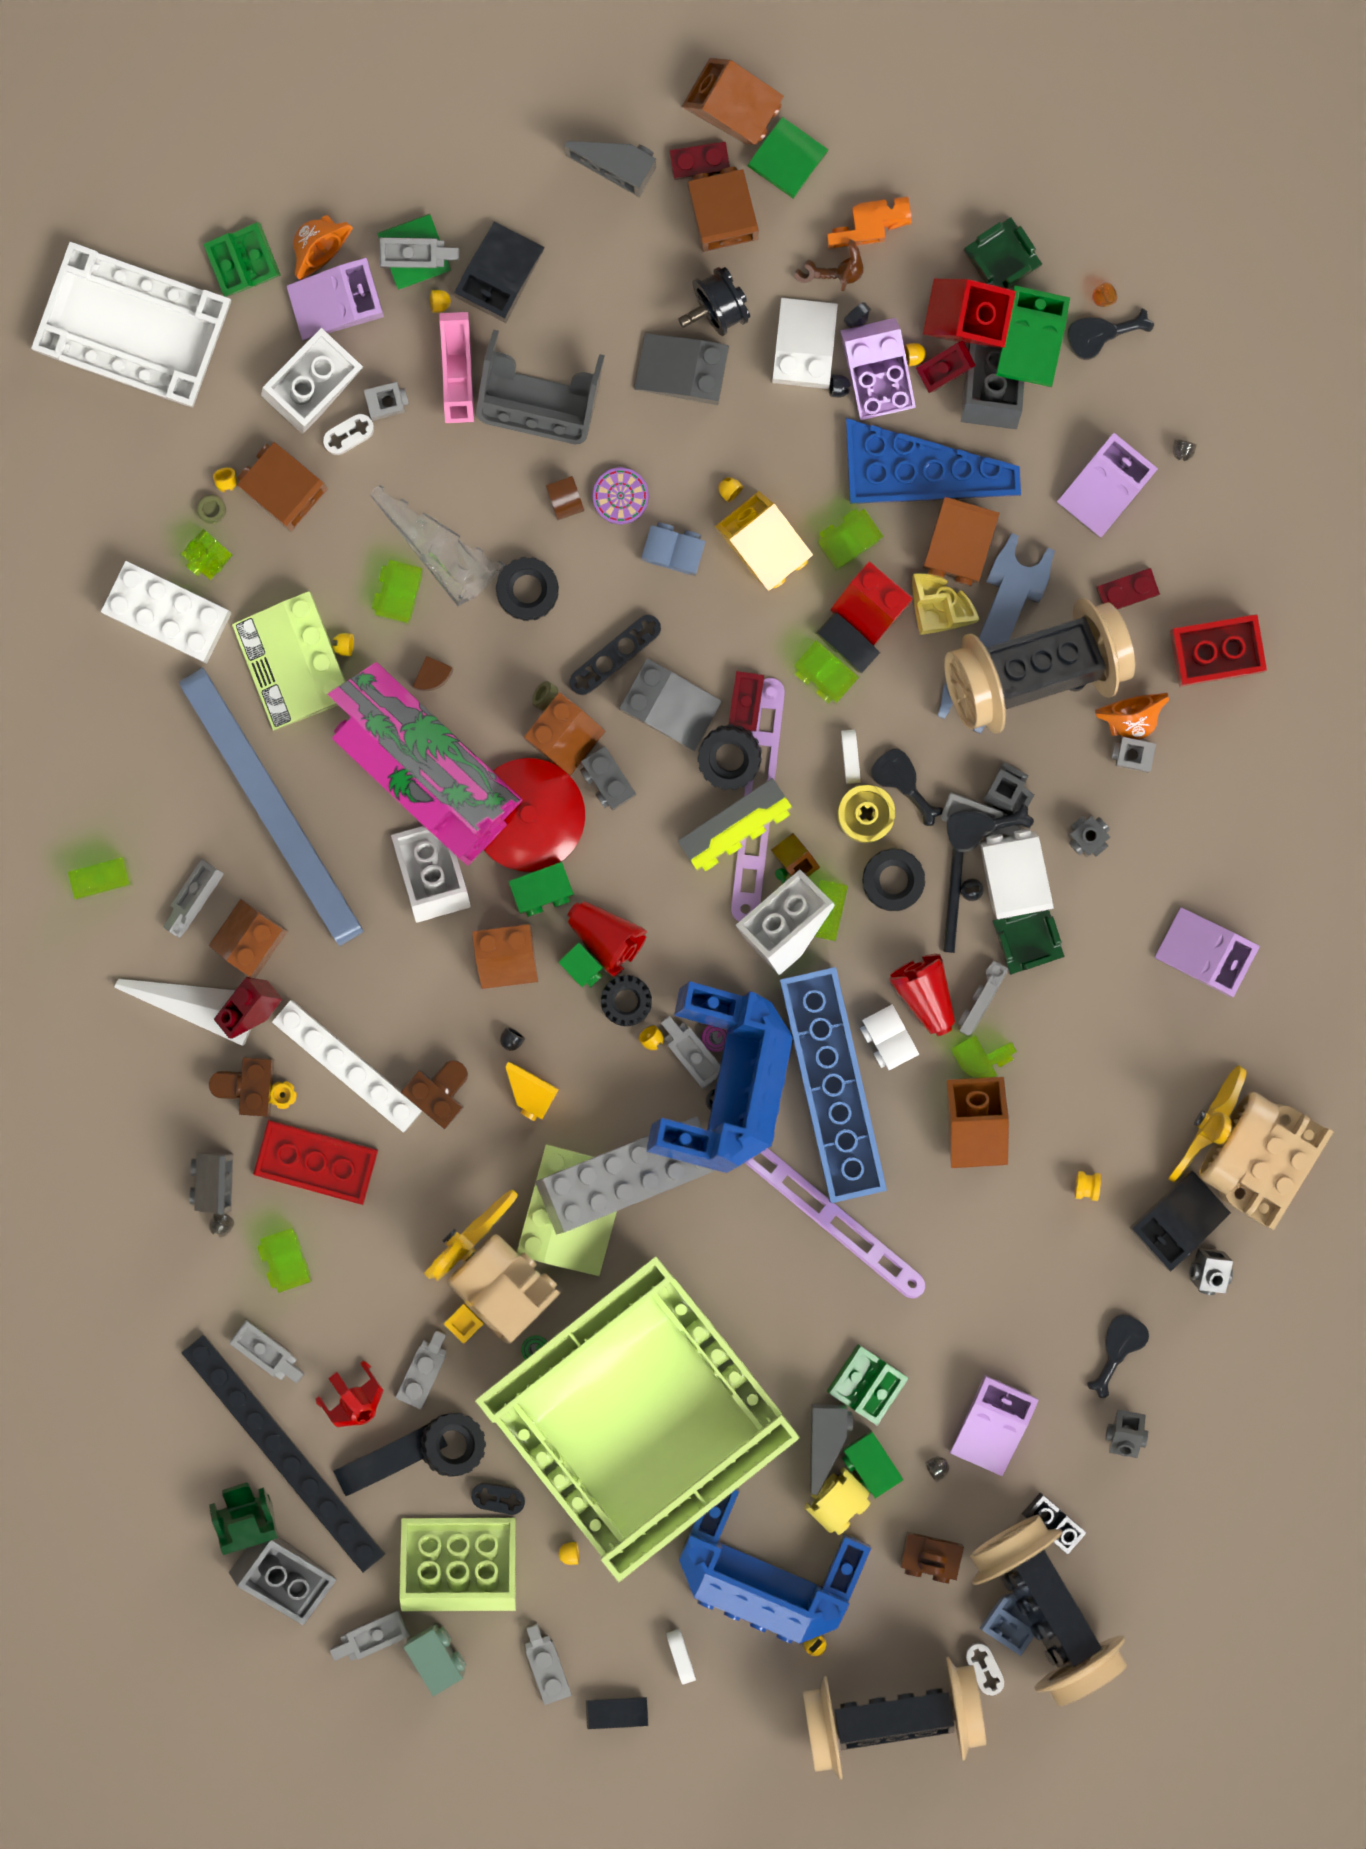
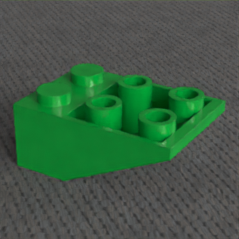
(1034, 337)

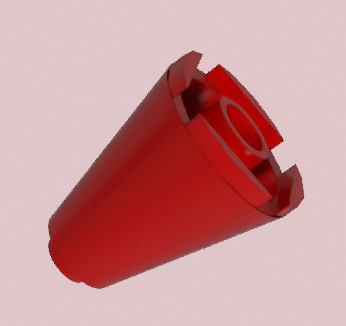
(606, 935)
(926, 992)

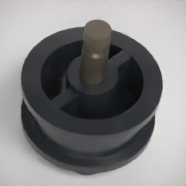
(718, 302)

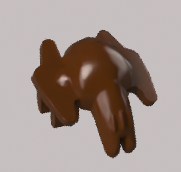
(847, 272)

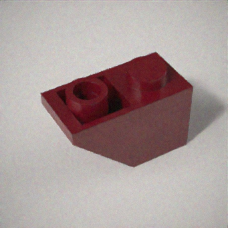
(247, 1007)

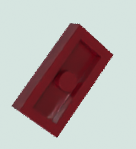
(699, 159)
(946, 367)
(1129, 589)
(746, 700)

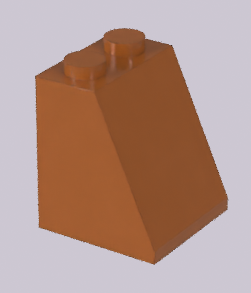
(733, 100)
(723, 209)
(281, 485)
(960, 541)
(564, 734)
(247, 939)
(505, 956)
(977, 1122)

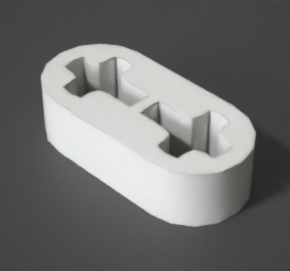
(352, 440)
(850, 756)
(681, 1656)
(991, 1665)

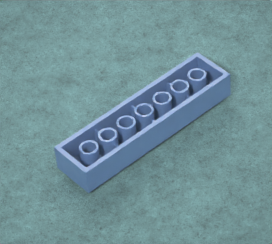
(833, 1085)

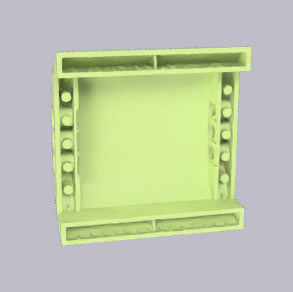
(638, 1418)

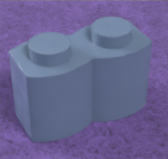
(673, 549)

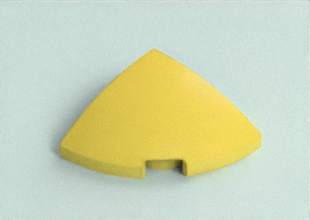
(939, 606)

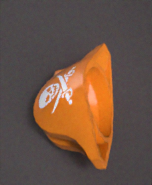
(317, 244)
(1133, 716)

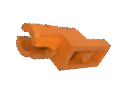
(869, 222)

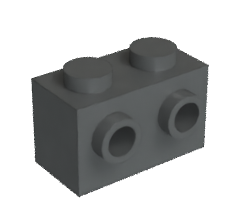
(608, 778)

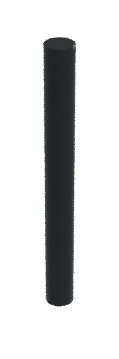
(953, 901)

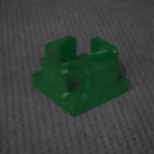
(1003, 254)
(1028, 940)
(244, 1520)

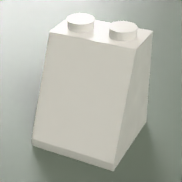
(1016, 874)

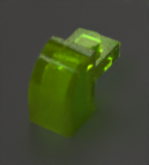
(975, 1062)

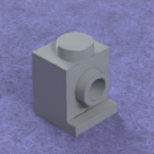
(376, 396)
(1144, 750)

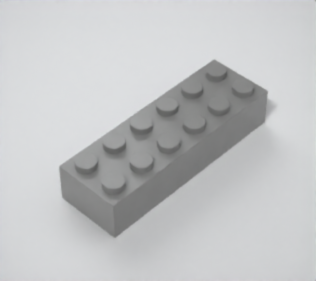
(612, 1183)

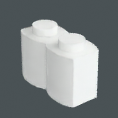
(889, 1037)

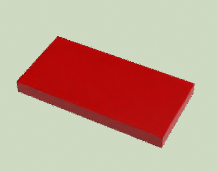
(315, 1162)

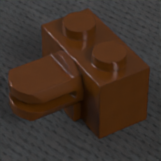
(250, 1086)
(436, 1094)
(931, 1557)

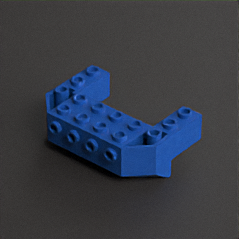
(746, 1086)
(763, 1592)

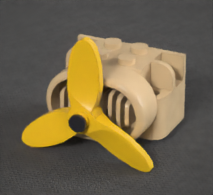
(1256, 1151)
(494, 1278)

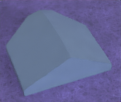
(1008, 1624)

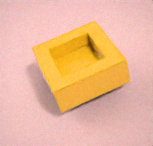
(463, 1323)

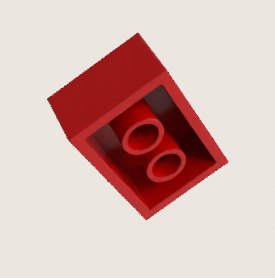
(1218, 650)

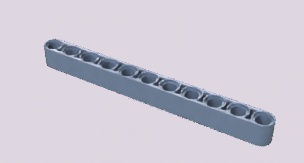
(271, 806)

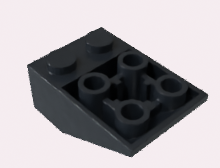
(499, 272)
(1180, 1221)

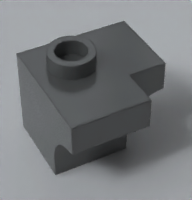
(1008, 790)

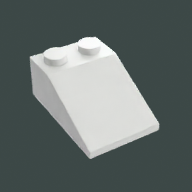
(805, 343)
(311, 381)
(430, 874)
(786, 921)

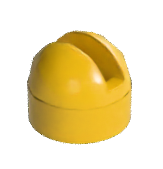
(439, 301)
(914, 354)
(225, 479)
(730, 488)
(345, 644)
(651, 1038)
(569, 1553)
(819, 1650)

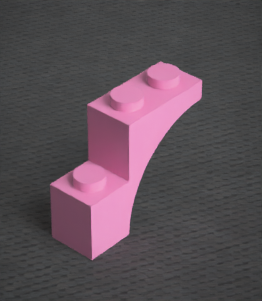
(457, 367)

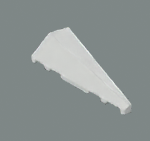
(191, 1003)

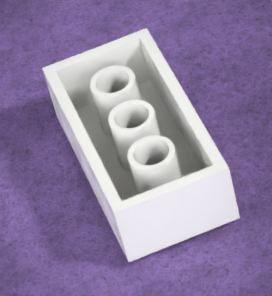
(166, 612)

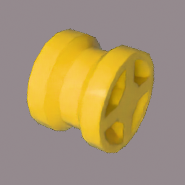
(1087, 1186)

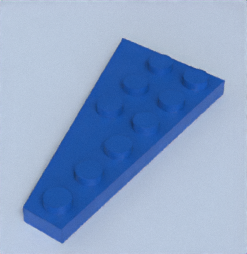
(906, 468)

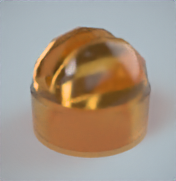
(1104, 295)

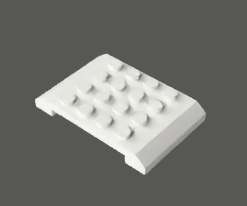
(131, 325)

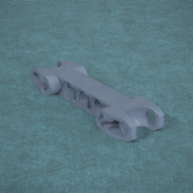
(1014, 585)

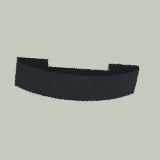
(382, 1462)

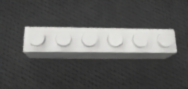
(347, 1065)

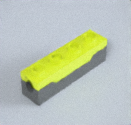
(735, 824)

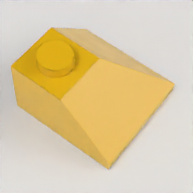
(530, 1092)

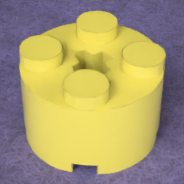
(867, 797)
(838, 1501)

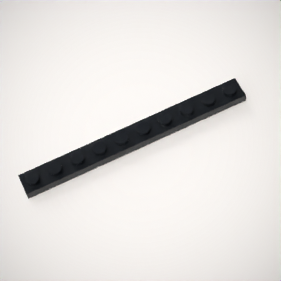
(283, 1453)

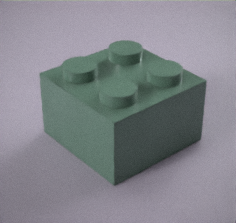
(435, 1658)

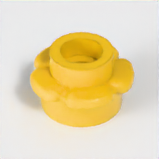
(290, 1095)

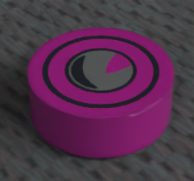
(714, 1038)

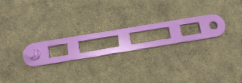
(771, 698)
(827, 1214)

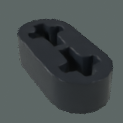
(497, 1505)

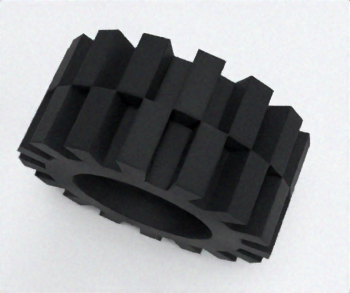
(622, 983)

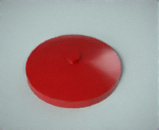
(544, 823)

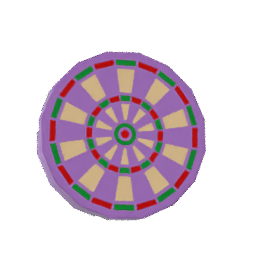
(620, 496)

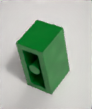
(541, 889)
(581, 966)
(872, 1464)

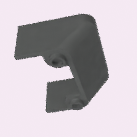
(534, 403)

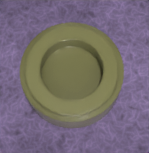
(211, 509)
(544, 695)

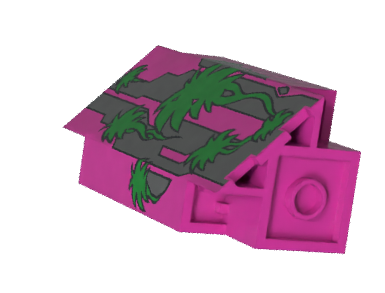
(421, 763)

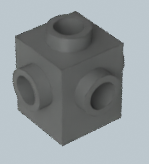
(1081, 844)
(1211, 1271)
(1127, 1433)

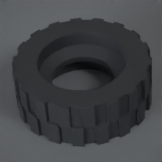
(548, 595)
(729, 735)
(898, 858)
(474, 1444)

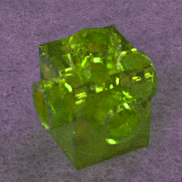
(205, 555)

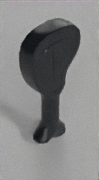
(1090, 334)
(897, 771)
(969, 826)
(1122, 1337)

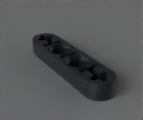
(612, 651)

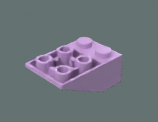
(335, 299)
(878, 368)
(1107, 485)
(1207, 952)
(994, 1425)

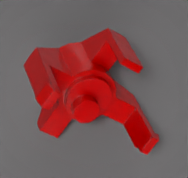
(356, 1404)

